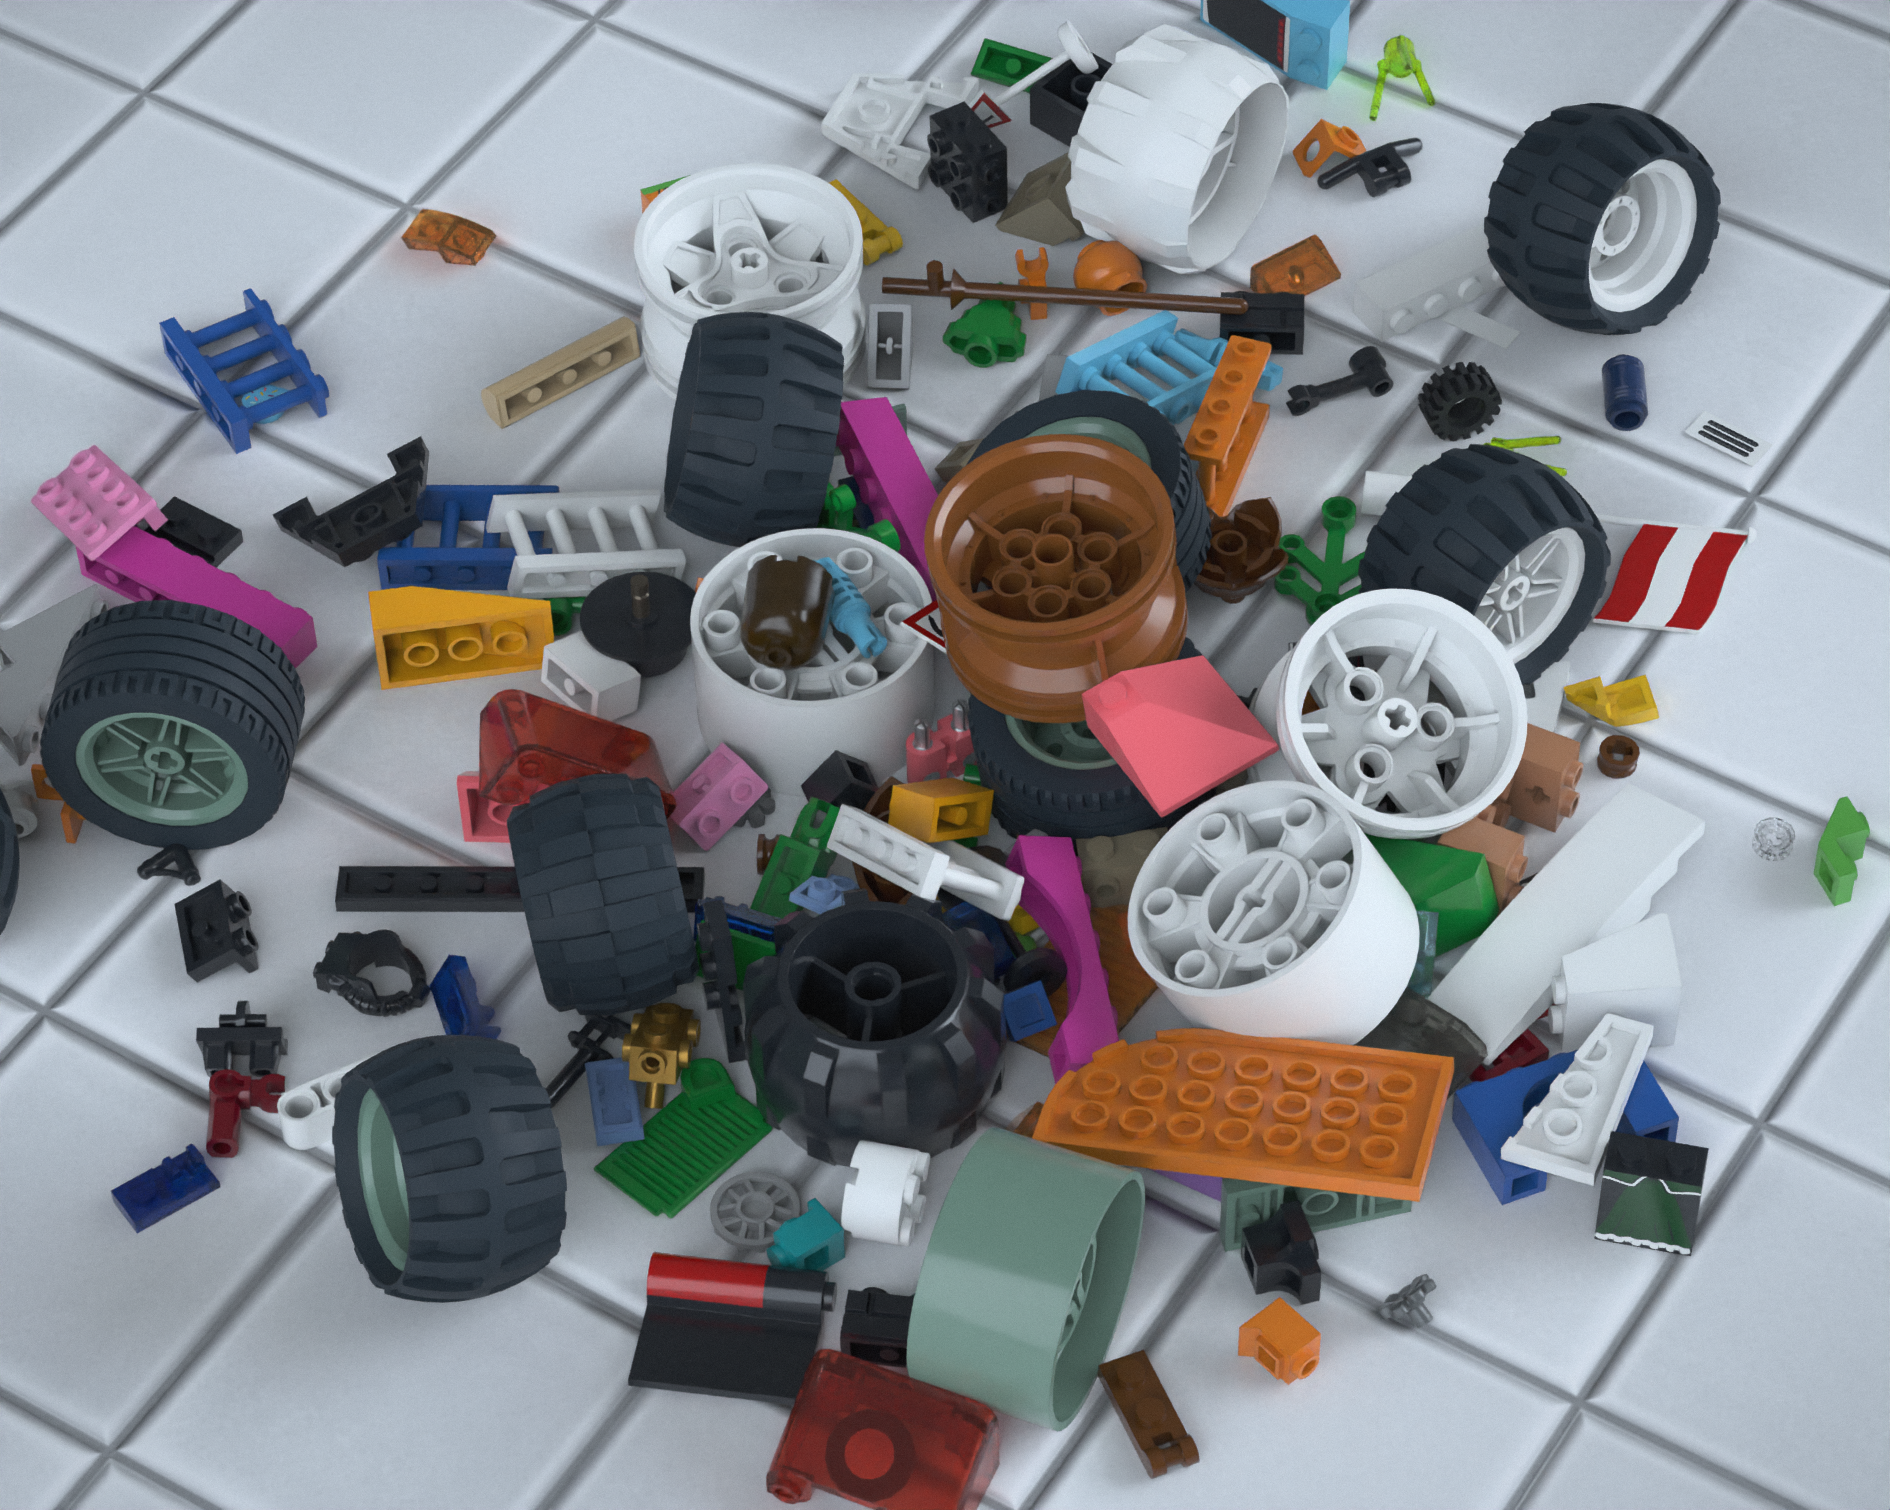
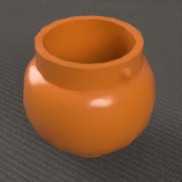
(1109, 267)

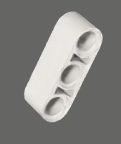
(309, 1110)

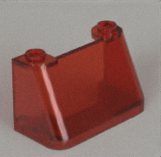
(883, 1440)

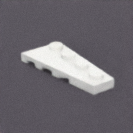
(1575, 1119)

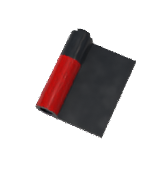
(730, 1327)

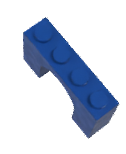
(1495, 1110)

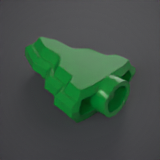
(987, 333)

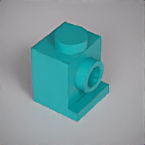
(808, 1241)

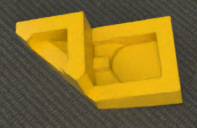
(1617, 703)

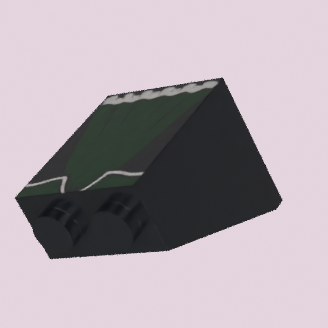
(1651, 1193)

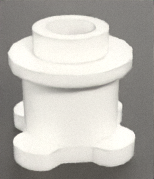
(22, 806)

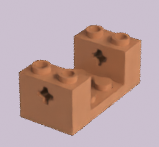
(1538, 794)

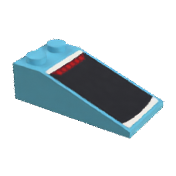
(1294, 36)

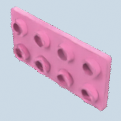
(95, 502)

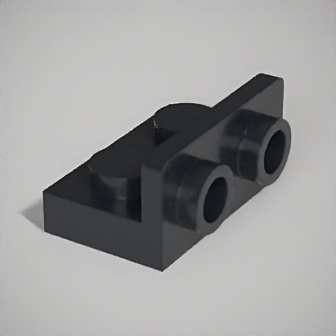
(216, 931)

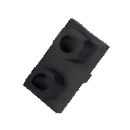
(242, 1035)

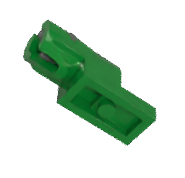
(797, 859)

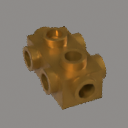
(660, 1048)

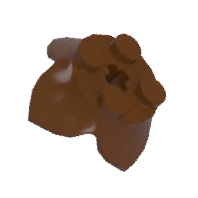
(1243, 551)

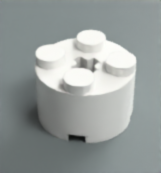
(884, 1194)

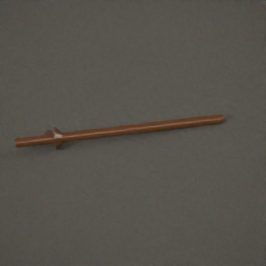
(959, 289)

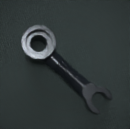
(1368, 371)

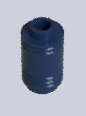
(1624, 392)

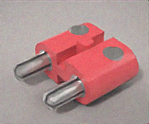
(935, 753)

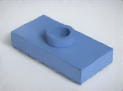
(614, 1102)

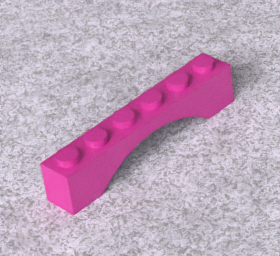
(1062, 909)

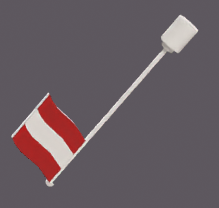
(1666, 575)

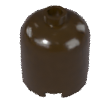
(786, 611)

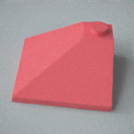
(1175, 729)

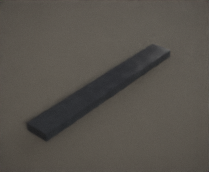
(453, 889)

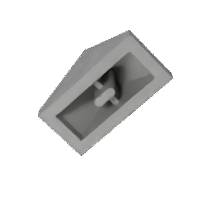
(890, 345)

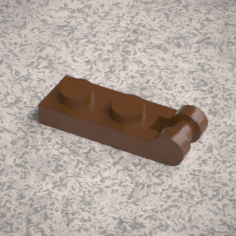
(1147, 1413)

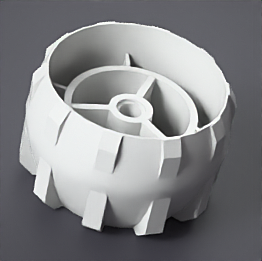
(1177, 149)

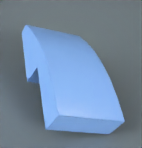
(822, 893)

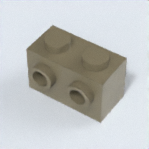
(1114, 863)

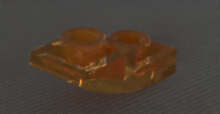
(450, 235)

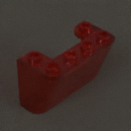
(544, 742)

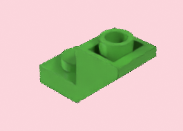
(1838, 849)

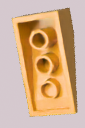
(455, 635)

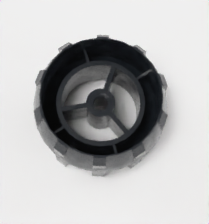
(916, 1022)

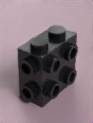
(968, 162)

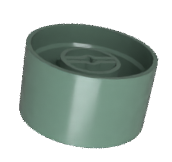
(1026, 1277)

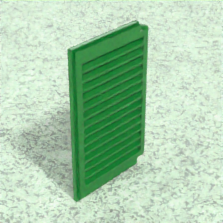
(683, 1152)

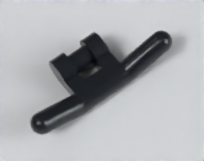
(1369, 162)

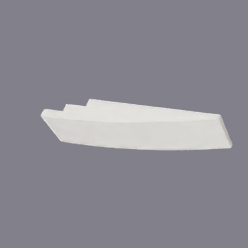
(1580, 896)

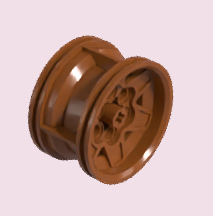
(1076, 568)

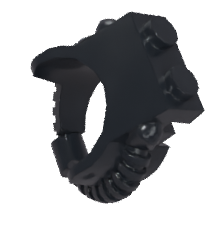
(355, 951)

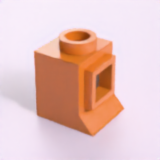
(1281, 1342)

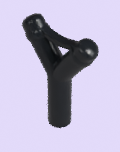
(175, 852)

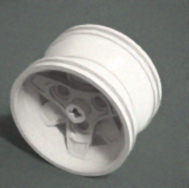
(748, 244)
(1422, 642)

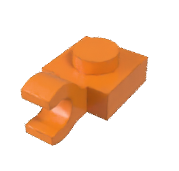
(1034, 274)

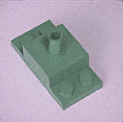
(1253, 1203)

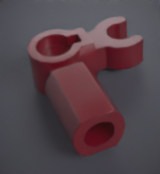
(228, 1096)

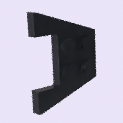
(370, 519)

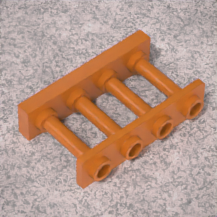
(1229, 422)

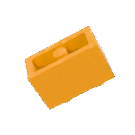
(941, 809)

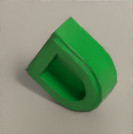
(705, 1083)

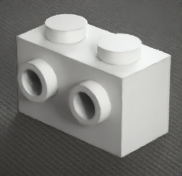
(589, 678)

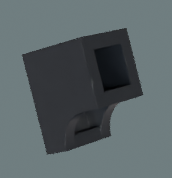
(1283, 1255)

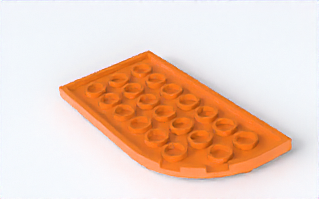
(1256, 1110)

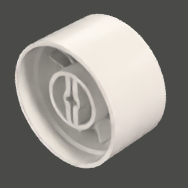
(798, 717)
(1274, 917)

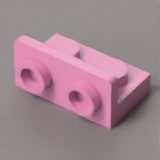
(716, 796)

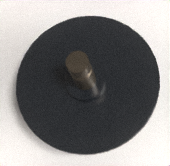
(640, 620)

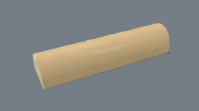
(561, 372)

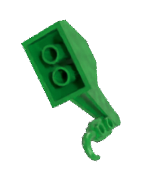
(1444, 882)

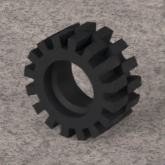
(1454, 419)

